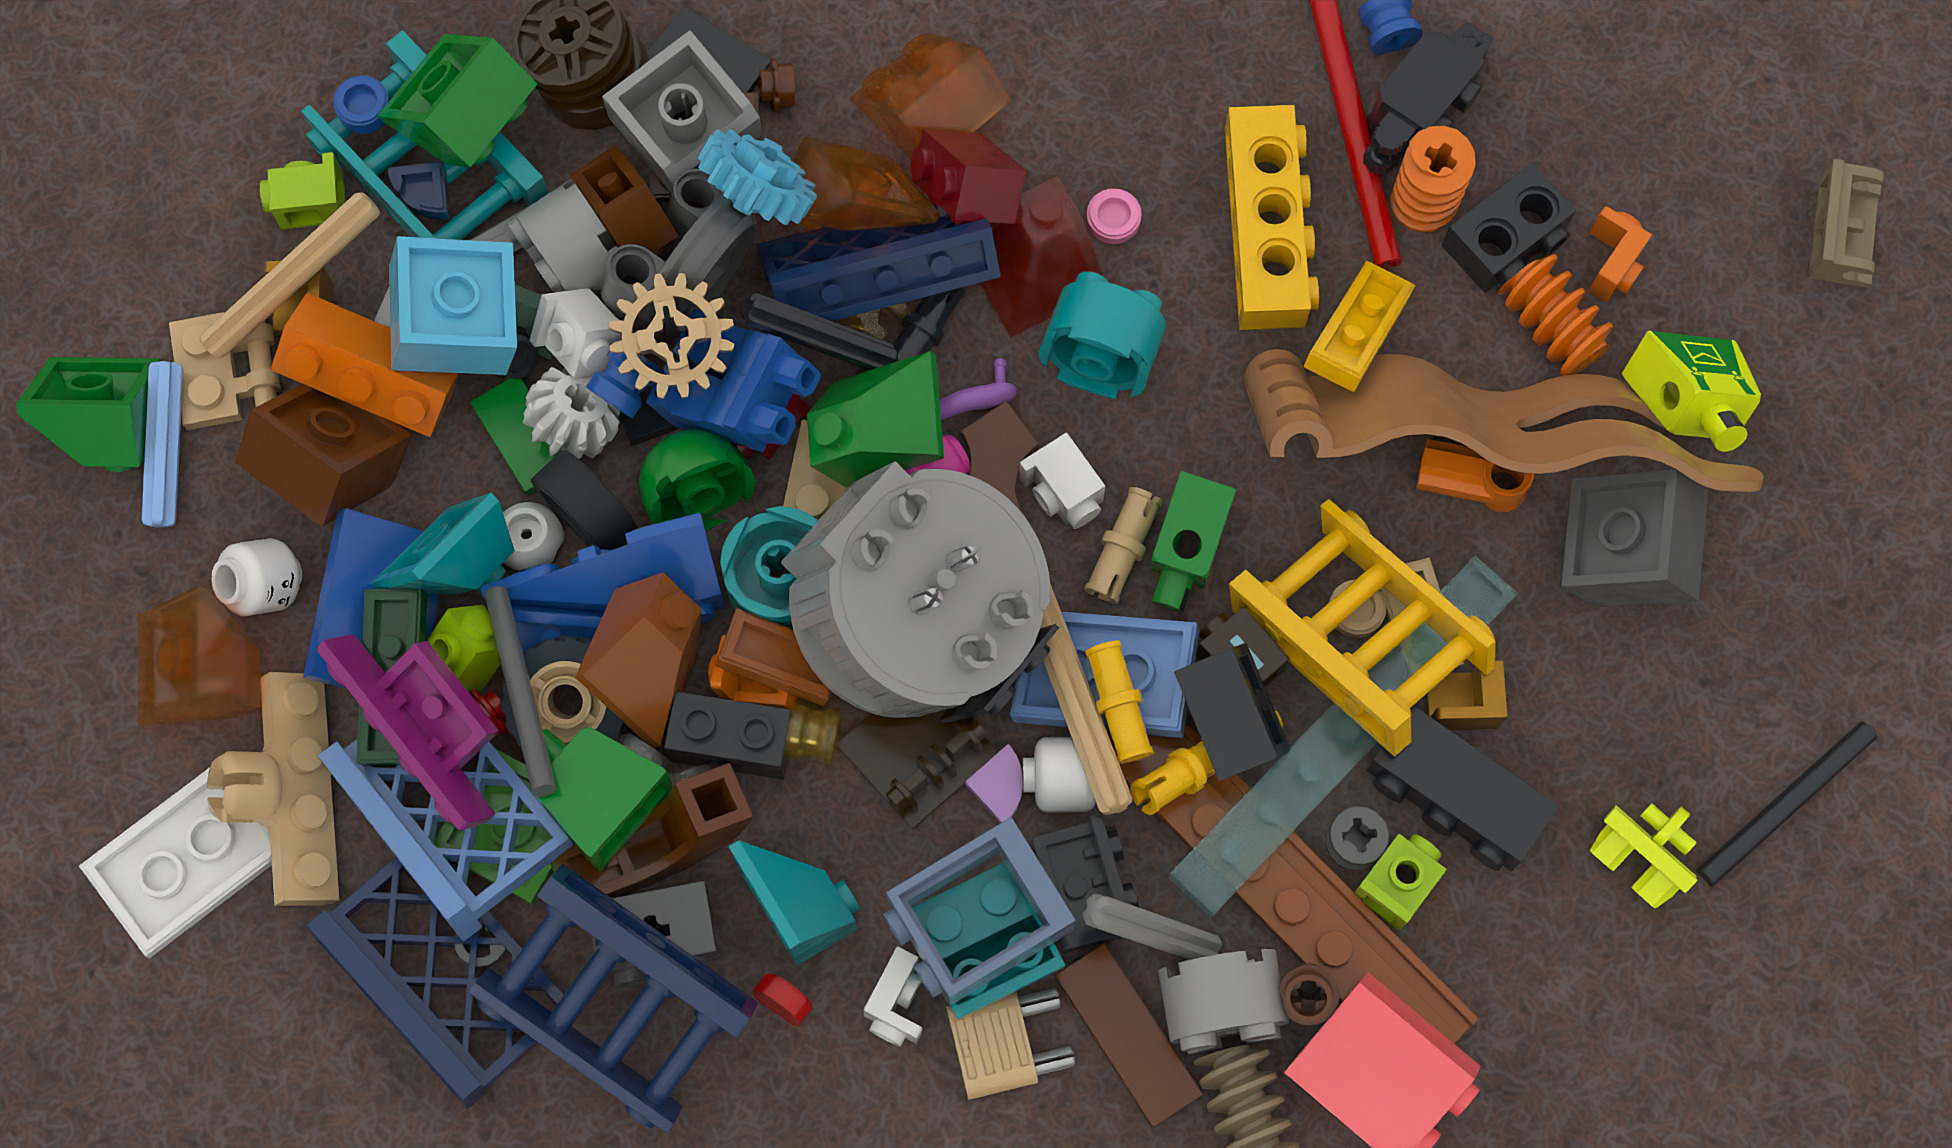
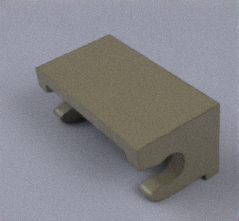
(1845, 224)

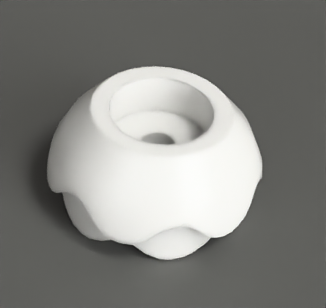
(545, 538)

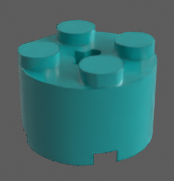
(1103, 336)
(756, 549)

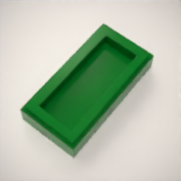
(503, 416)

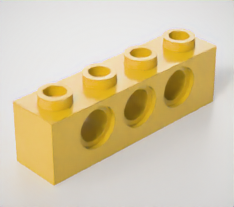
(1271, 136)

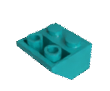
(979, 922)

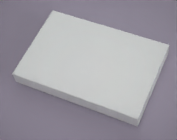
(176, 866)

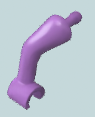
(980, 396)

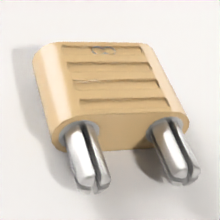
(996, 1047)

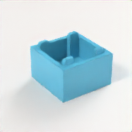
(452, 306)

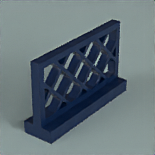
(894, 272)
(402, 1006)

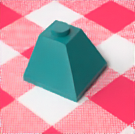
(454, 552)
(797, 900)

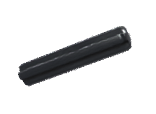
(817, 333)

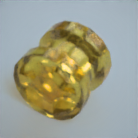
(813, 733)

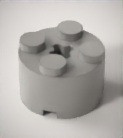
(565, 240)
(1223, 999)

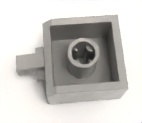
(673, 82)

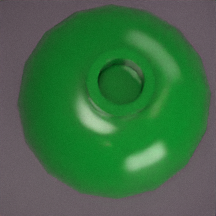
(696, 472)

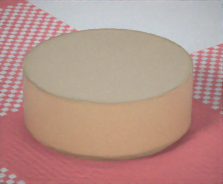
(1366, 618)

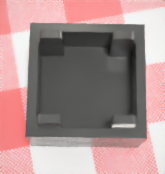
(1635, 539)

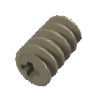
(1243, 1098)

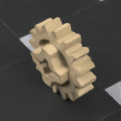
(644, 341)

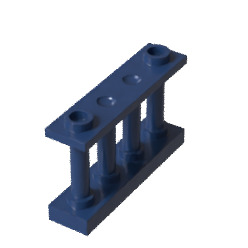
(619, 938)

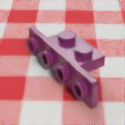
(424, 719)

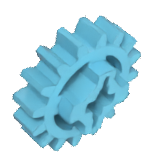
(757, 176)

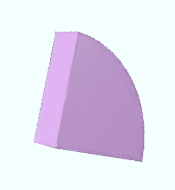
(999, 784)

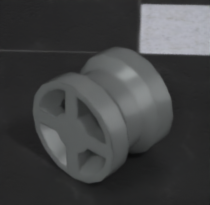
(1356, 850)

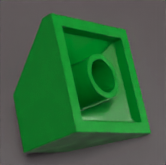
(91, 408)
(877, 421)

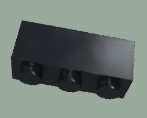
(1464, 793)

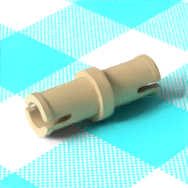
(1123, 545)

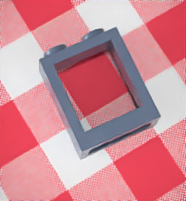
(1031, 879)

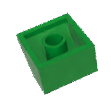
(460, 99)

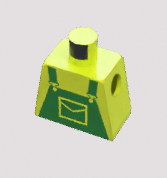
(1695, 386)

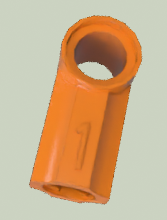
(1467, 475)

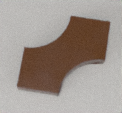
(997, 447)

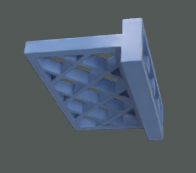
(417, 848)

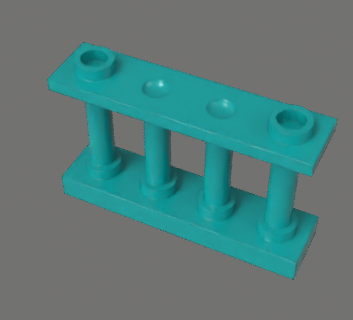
(515, 173)

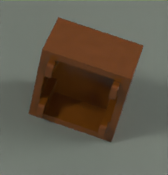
(321, 451)

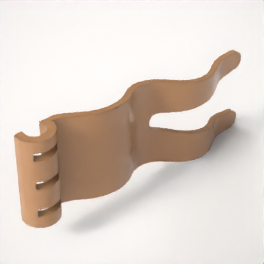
(1416, 397)

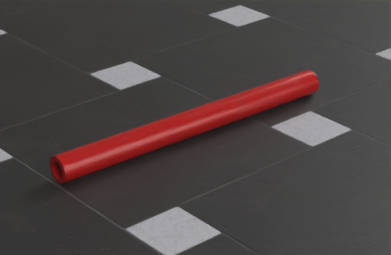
(1355, 132)

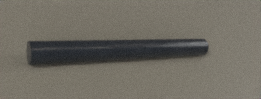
(1787, 803)

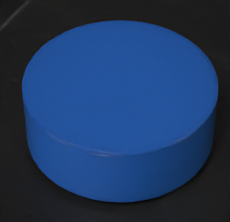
(359, 103)

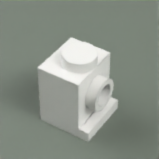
(575, 330)
(1064, 482)

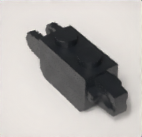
(1425, 92)

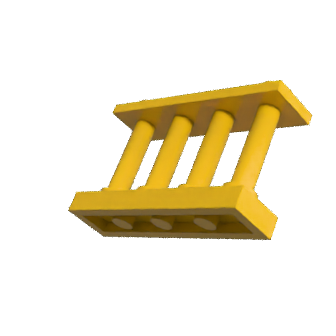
(1346, 676)

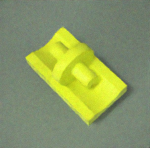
(1666, 872)

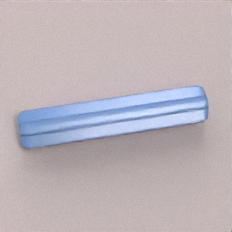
(162, 444)

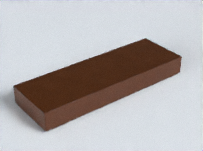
(1128, 1035)

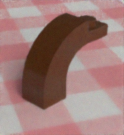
(682, 831)

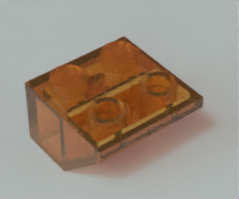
(931, 87)

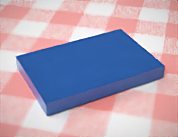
(357, 555)

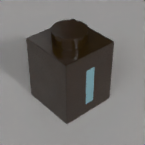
(1240, 629)

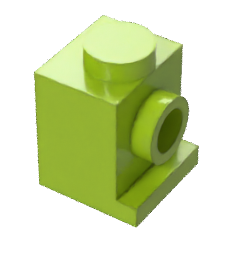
(303, 192)
(467, 645)
(1391, 897)

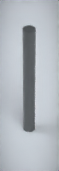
(520, 692)

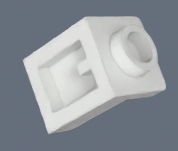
(895, 987)

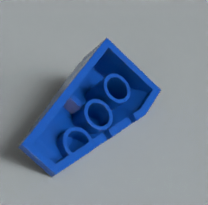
(671, 547)

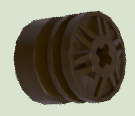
(577, 56)

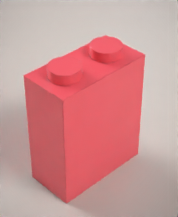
(1385, 1069)

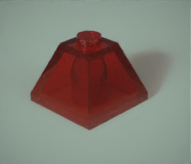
(1038, 257)

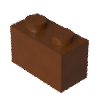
(624, 202)

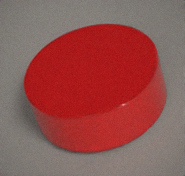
(782, 998)

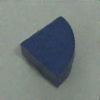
(423, 188)

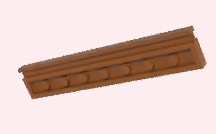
(1308, 902)

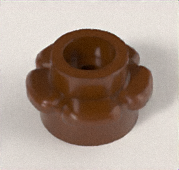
(777, 85)

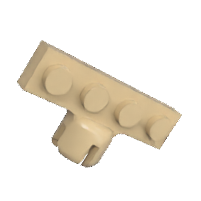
(286, 790)

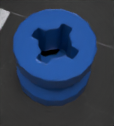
(1390, 25)

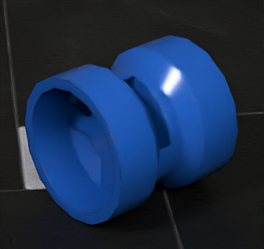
(617, 388)

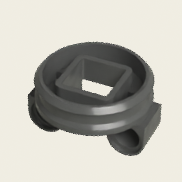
(710, 249)

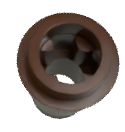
(1309, 1007)

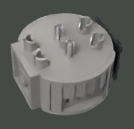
(921, 595)

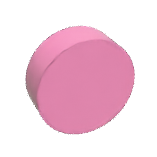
(1113, 216)

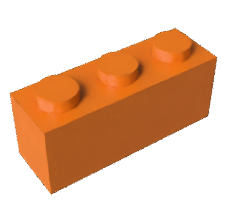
(352, 362)

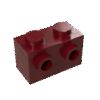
(967, 176)

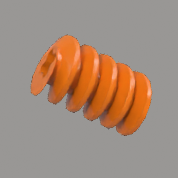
(1432, 179)
(1557, 315)

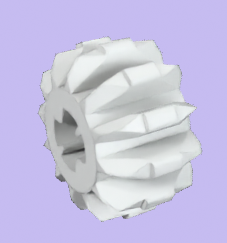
(569, 415)

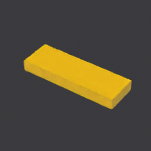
(1359, 326)

